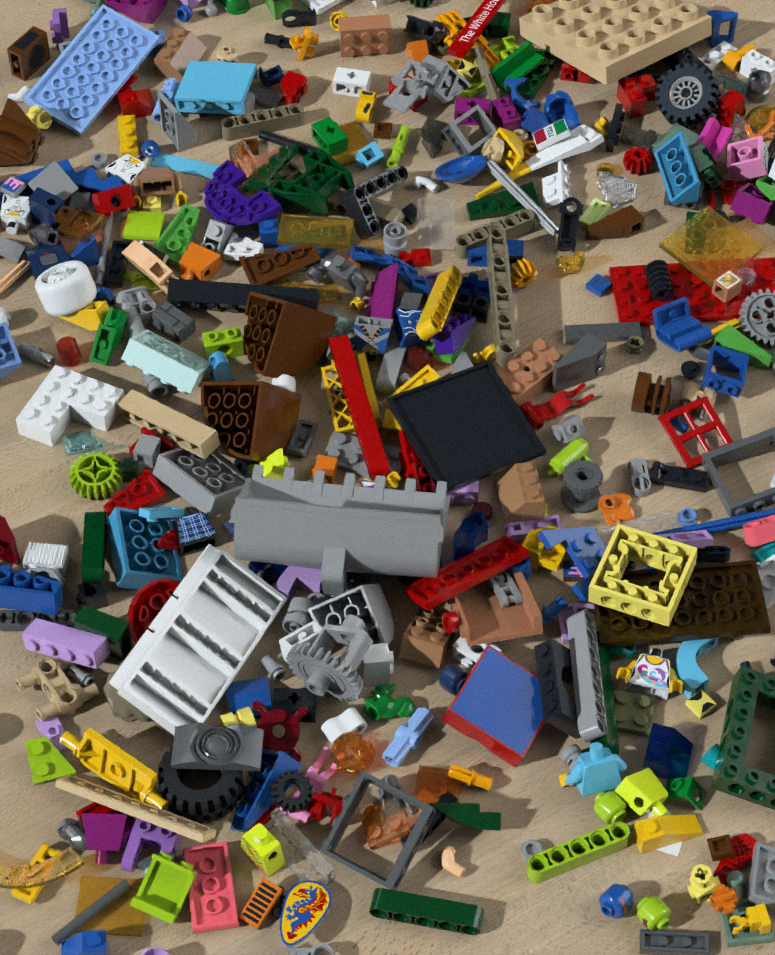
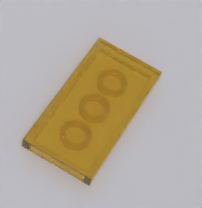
(316, 230)

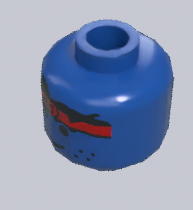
(616, 901)

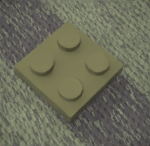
(633, 712)

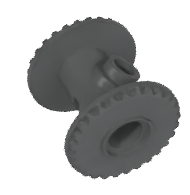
(581, 486)

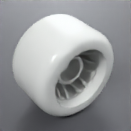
(65, 288)

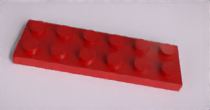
(466, 572)

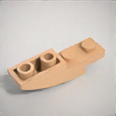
(149, 265)

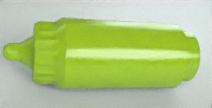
(573, 451)

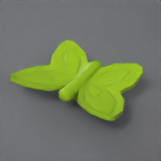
(138, 279)

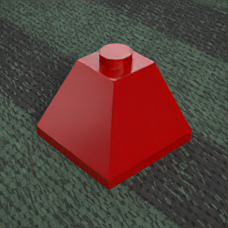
(136, 103)

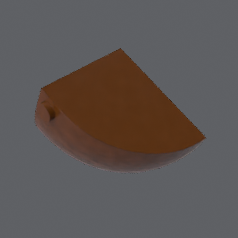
(284, 335)
(250, 416)

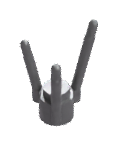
(393, 780)

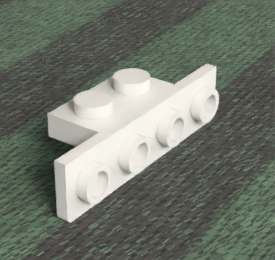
(557, 186)

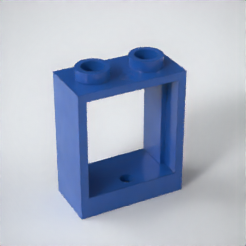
(737, 363)

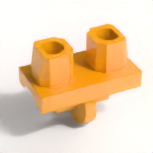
(302, 43)

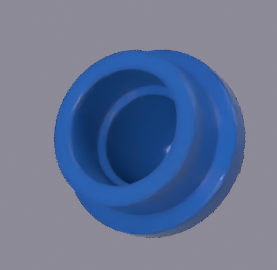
(184, 13)

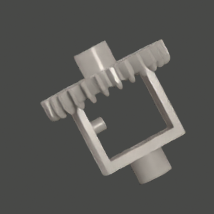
(327, 674)

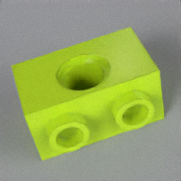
(223, 340)

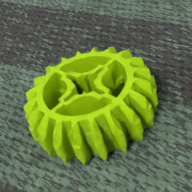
(84, 471)

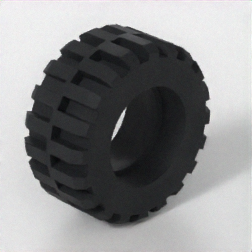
(199, 804)

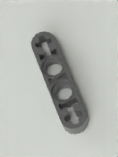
(62, 615)

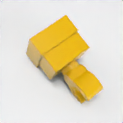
(755, 918)

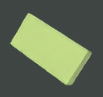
(596, 211)

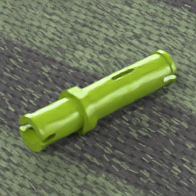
(396, 151)

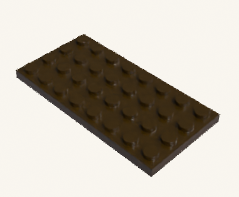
(715, 604)

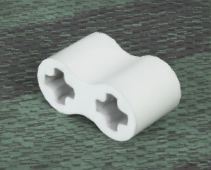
(346, 722)

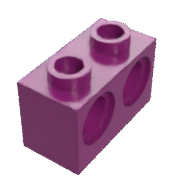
(505, 114)

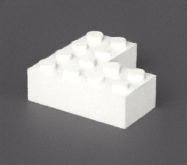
(66, 397)

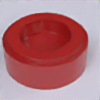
(451, 622)

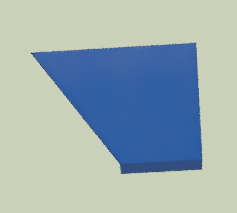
(86, 252)

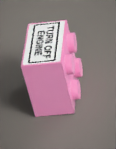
(747, 159)

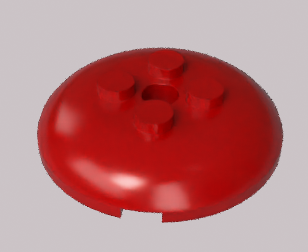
(148, 604)

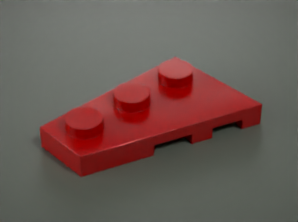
(140, 493)

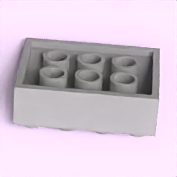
(204, 483)

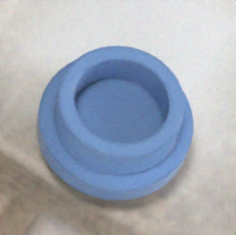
(687, 517)

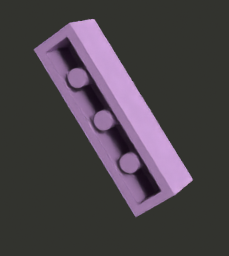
(66, 643)

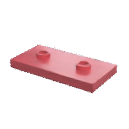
(212, 892)

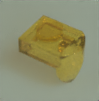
(571, 263)

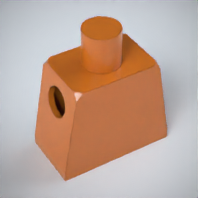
(199, 263)

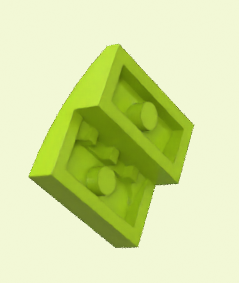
(144, 225)

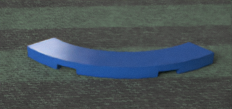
(405, 271)

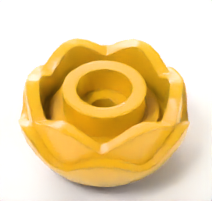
(334, 19)

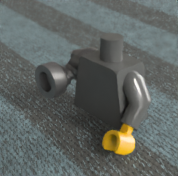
(342, 273)

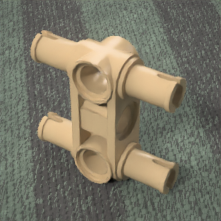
(57, 687)

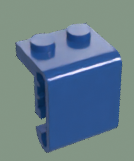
(677, 327)

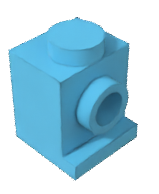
(371, 151)

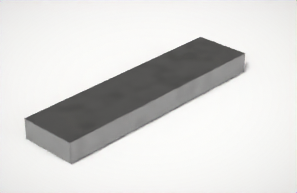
(605, 331)

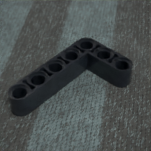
(359, 206)

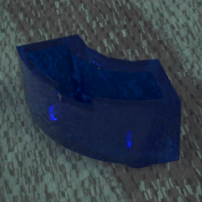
(470, 535)

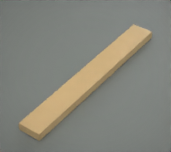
(136, 808)

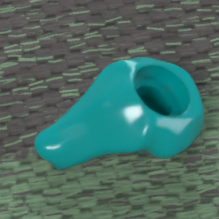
(623, 651)

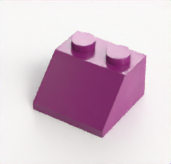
(753, 204)

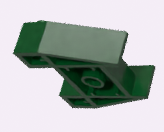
(314, 186)

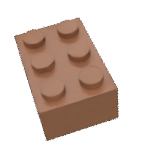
(365, 35)

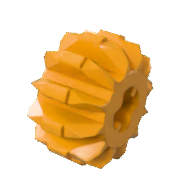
(522, 273)

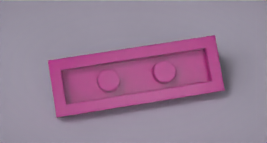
(714, 137)

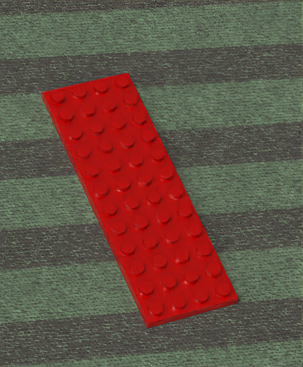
(635, 304)

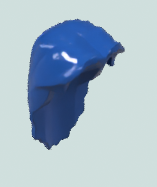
(561, 106)

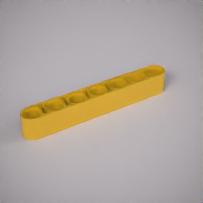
(439, 303)

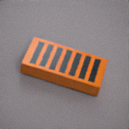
(260, 903)

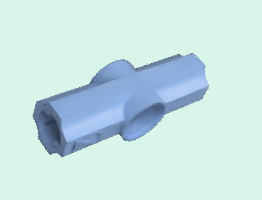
(169, 91)
(408, 737)

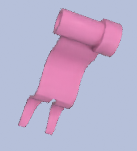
(318, 782)

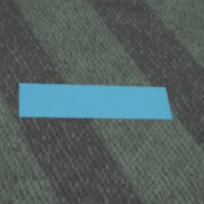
(185, 165)

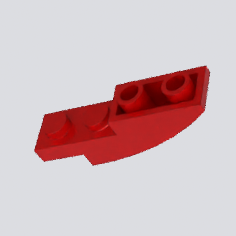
(413, 467)

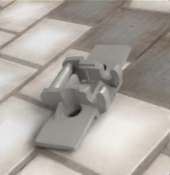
(425, 79)

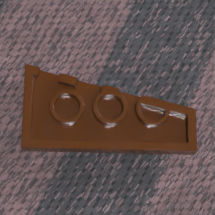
(271, 267)

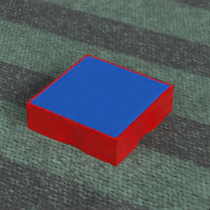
(498, 706)

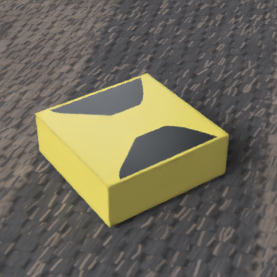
(466, 69)
(700, 704)

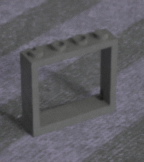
(733, 452)
(410, 847)

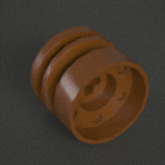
(651, 394)

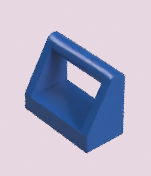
(717, 18)

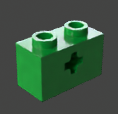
(329, 136)

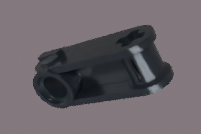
(432, 31)
(569, 224)

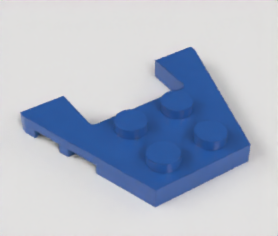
(584, 549)

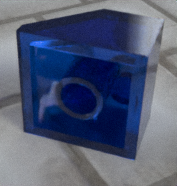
(667, 752)

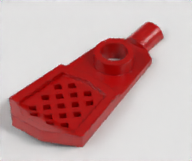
(732, 863)

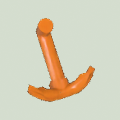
(767, 137)

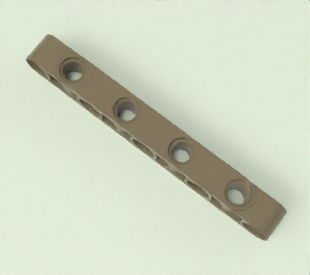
(501, 295)

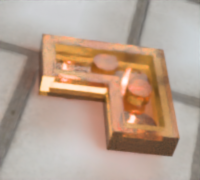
(380, 829)

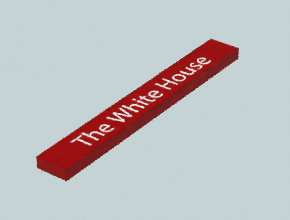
(474, 28)

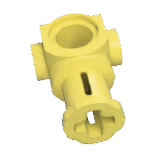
(39, 117)
(702, 883)

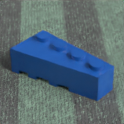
(29, 593)

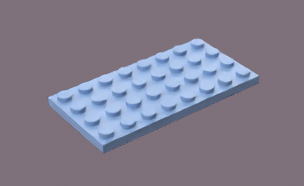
(92, 69)

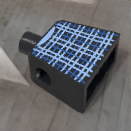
(195, 532)

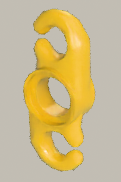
(485, 355)

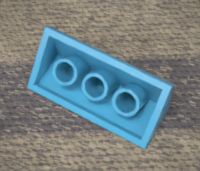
(678, 170)

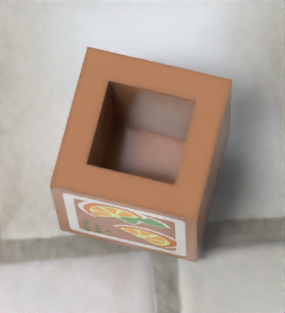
(727, 286)

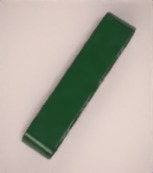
(94, 547)
(426, 911)

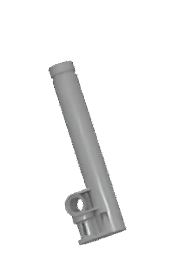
(140, 315)

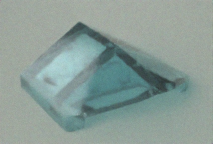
(79, 442)

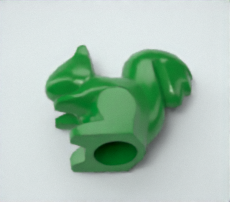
(382, 705)

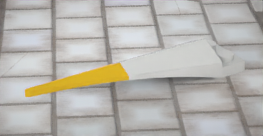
(580, 141)

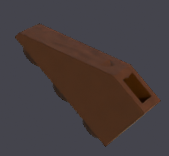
(617, 225)

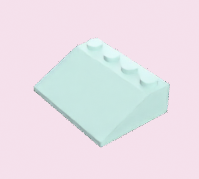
(166, 361)

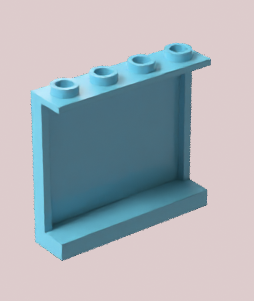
(215, 87)

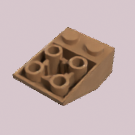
(426, 639)

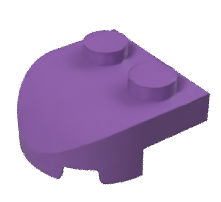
(59, 25)

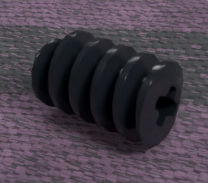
(659, 280)

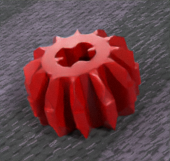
(637, 160)

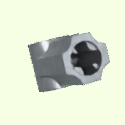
(44, 234)

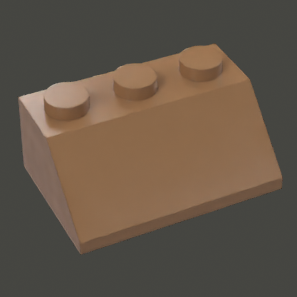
(177, 52)
(521, 493)

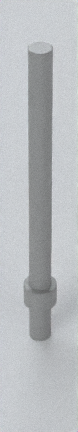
(101, 268)

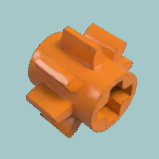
(723, 899)

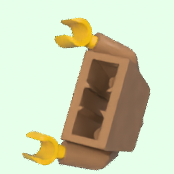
(158, 182)

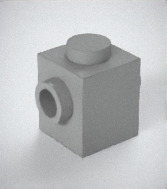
(568, 429)

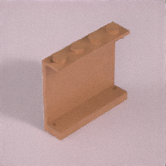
(486, 622)

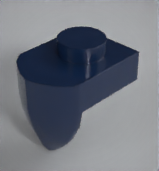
(271, 76)

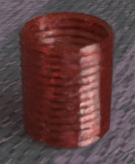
(68, 351)

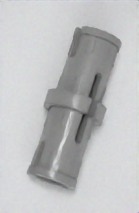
(37, 354)

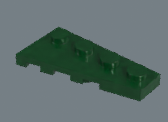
(538, 75)
(269, 171)
(499, 204)

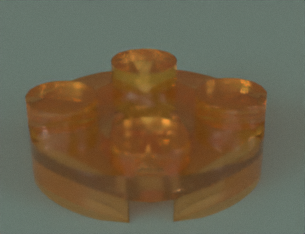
(350, 764)

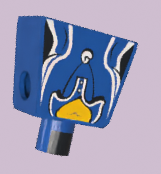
(405, 324)

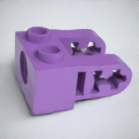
(152, 836)

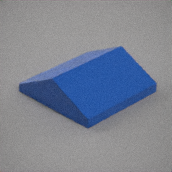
(245, 692)

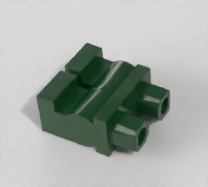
(706, 167)

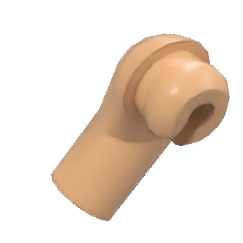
(448, 861)

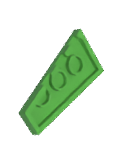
(178, 234)

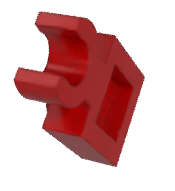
(417, 257)

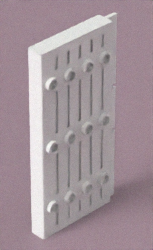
(198, 641)

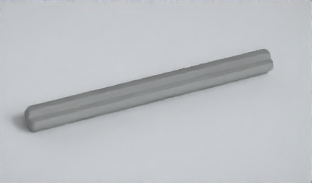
(522, 197)

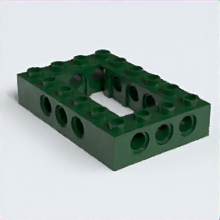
(730, 772)

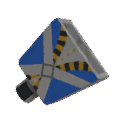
(372, 335)

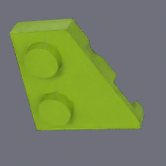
(46, 761)

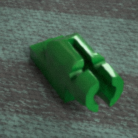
(108, 336)

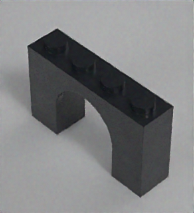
(554, 666)

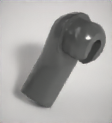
(699, 352)

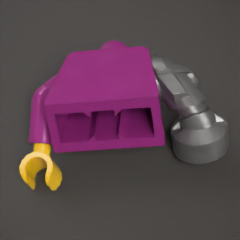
(100, 833)

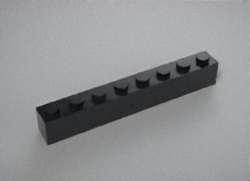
(233, 296)

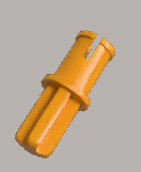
(470, 777)

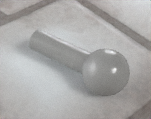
(211, 9)

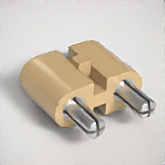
(693, 392)

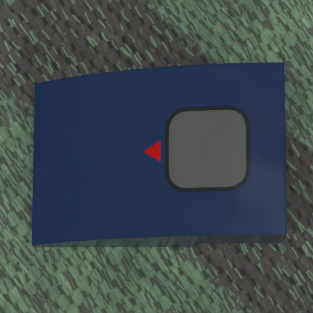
(45, 256)

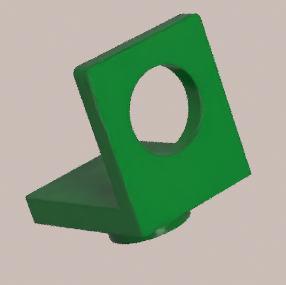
(685, 788)

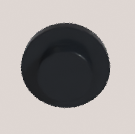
(690, 369)

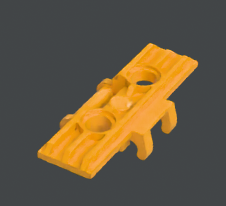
(451, 21)

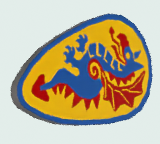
(303, 911)

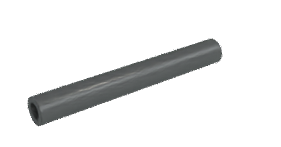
(92, 911)

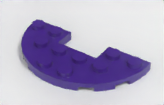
(232, 207)

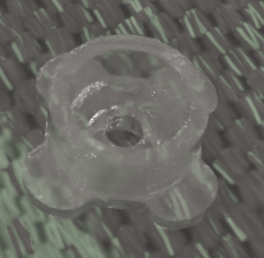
(747, 275)

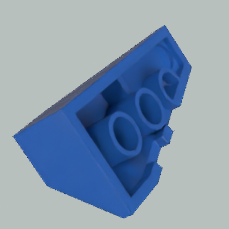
(257, 794)

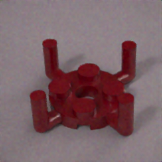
(288, 721)

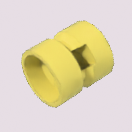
(243, 716)

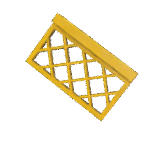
(366, 378)

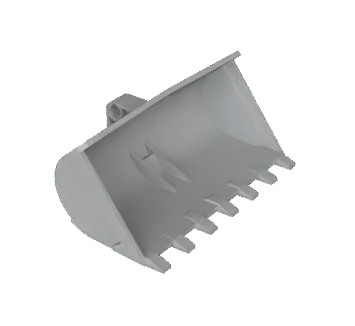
(340, 526)

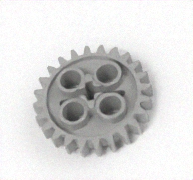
(755, 328)

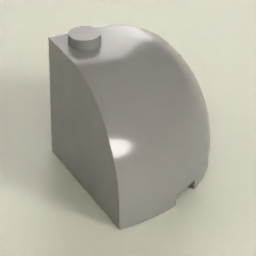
(365, 602)

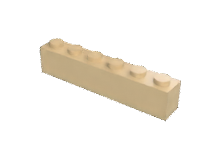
(169, 423)

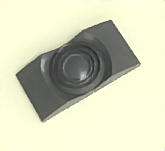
(217, 747)

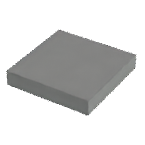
(55, 181)

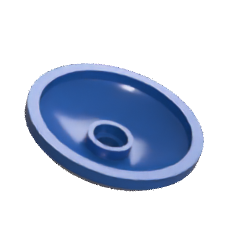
(461, 169)

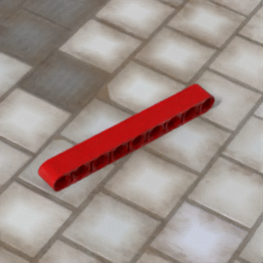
(359, 407)

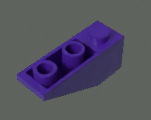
(453, 334)

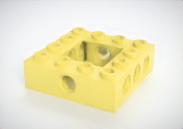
(650, 550)

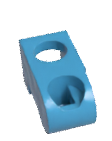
(219, 367)

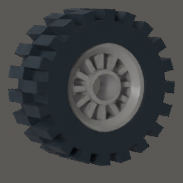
(694, 81)

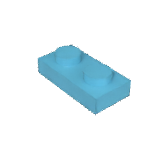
(169, 513)

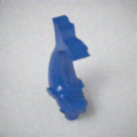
(519, 103)

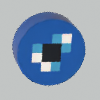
(150, 148)

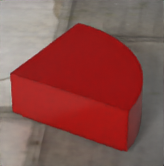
(169, 540)

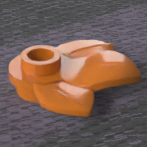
(619, 508)

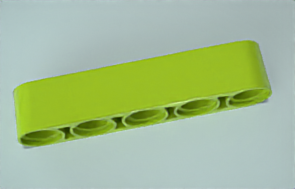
(572, 860)

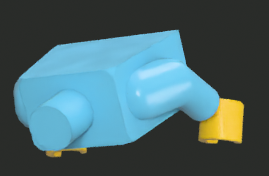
(595, 771)

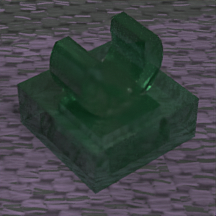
(128, 469)

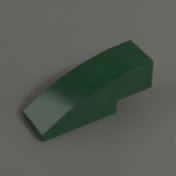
(469, 815)

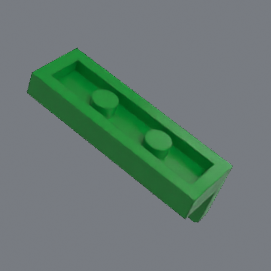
(517, 64)

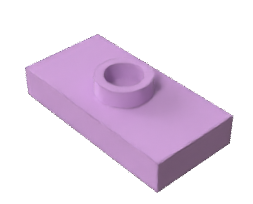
(53, 731)

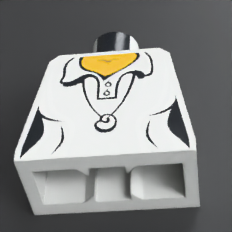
(127, 168)
(15, 213)

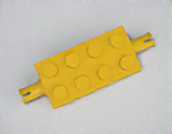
(115, 766)

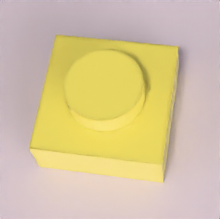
(152, 203)

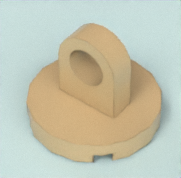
(493, 150)

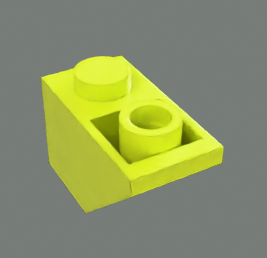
(275, 465)

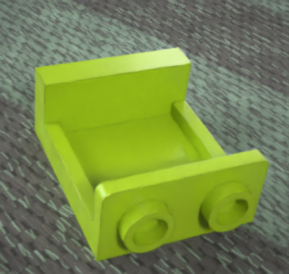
(164, 887)

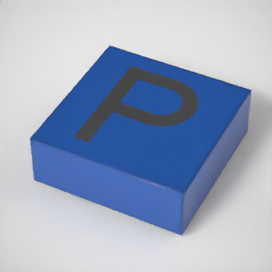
(598, 285)

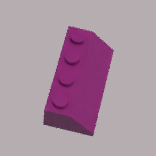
(384, 294)

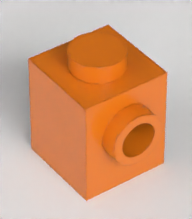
(326, 464)

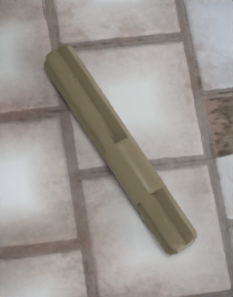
(485, 73)

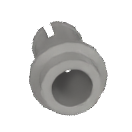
(276, 672)
(84, 678)

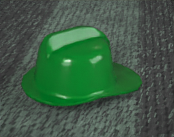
(235, 7)

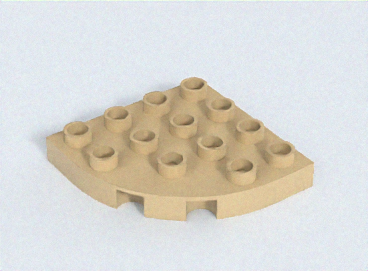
(614, 35)

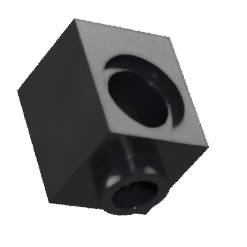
(97, 594)

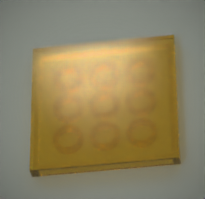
(710, 246)

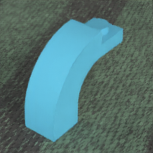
(687, 668)

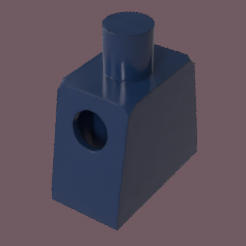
(44, 207)

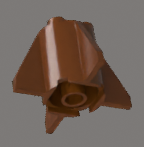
(18, 136)

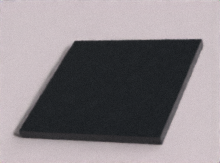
(465, 426)

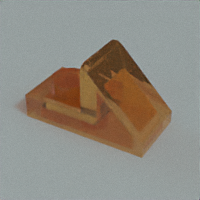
(243, 158)

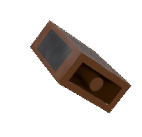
(29, 53)

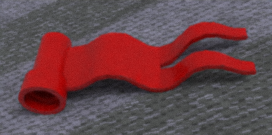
(553, 408)

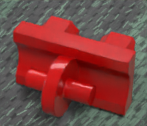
(327, 803)

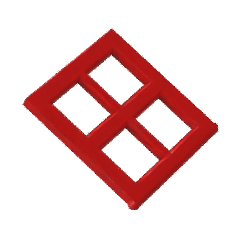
(695, 432)

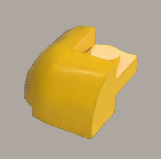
(540, 555)

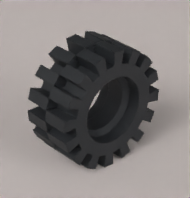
(291, 804)

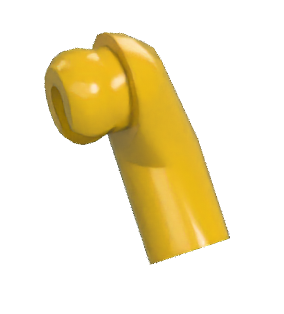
(601, 125)

